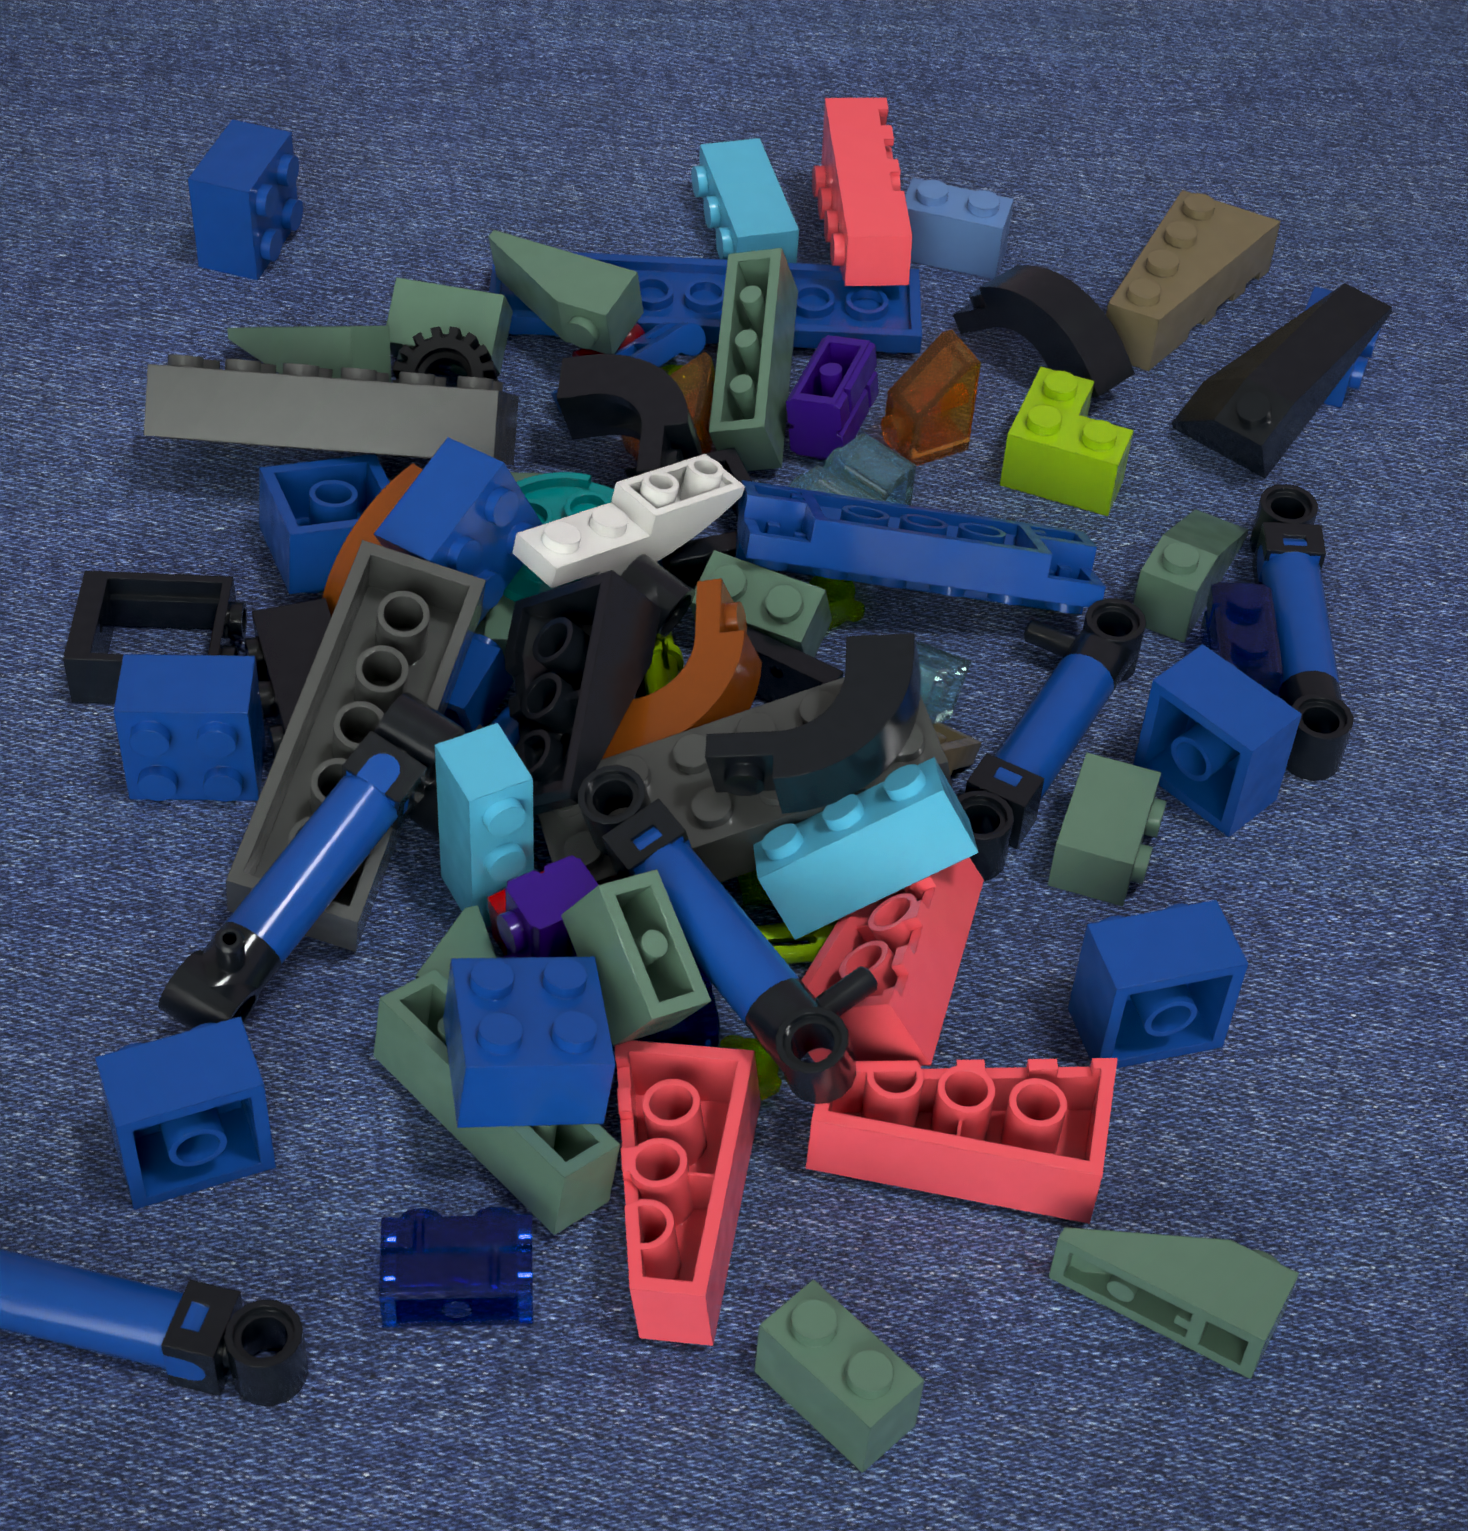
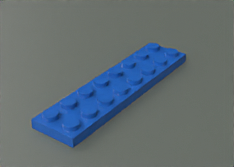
(694, 292)

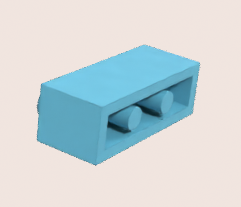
(744, 199)
(483, 816)
(864, 848)

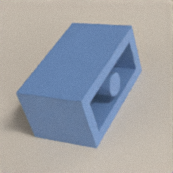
(958, 227)

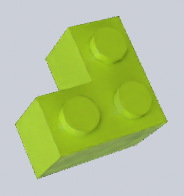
(1060, 450)

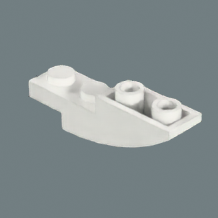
(646, 516)

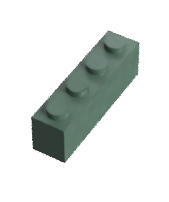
(754, 358)
(549, 1168)

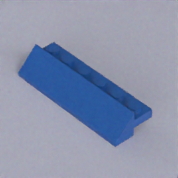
(916, 548)

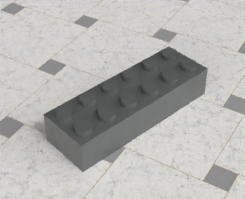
(319, 412)
(391, 633)
(720, 823)

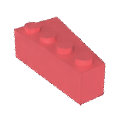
(862, 194)
(914, 952)
(974, 1132)
(684, 1170)

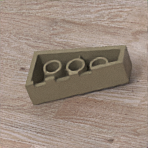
(1186, 271)

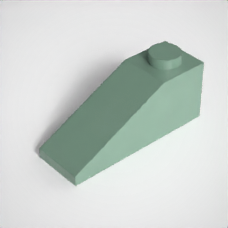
(573, 294)
(318, 345)
(1181, 570)
(1183, 1287)

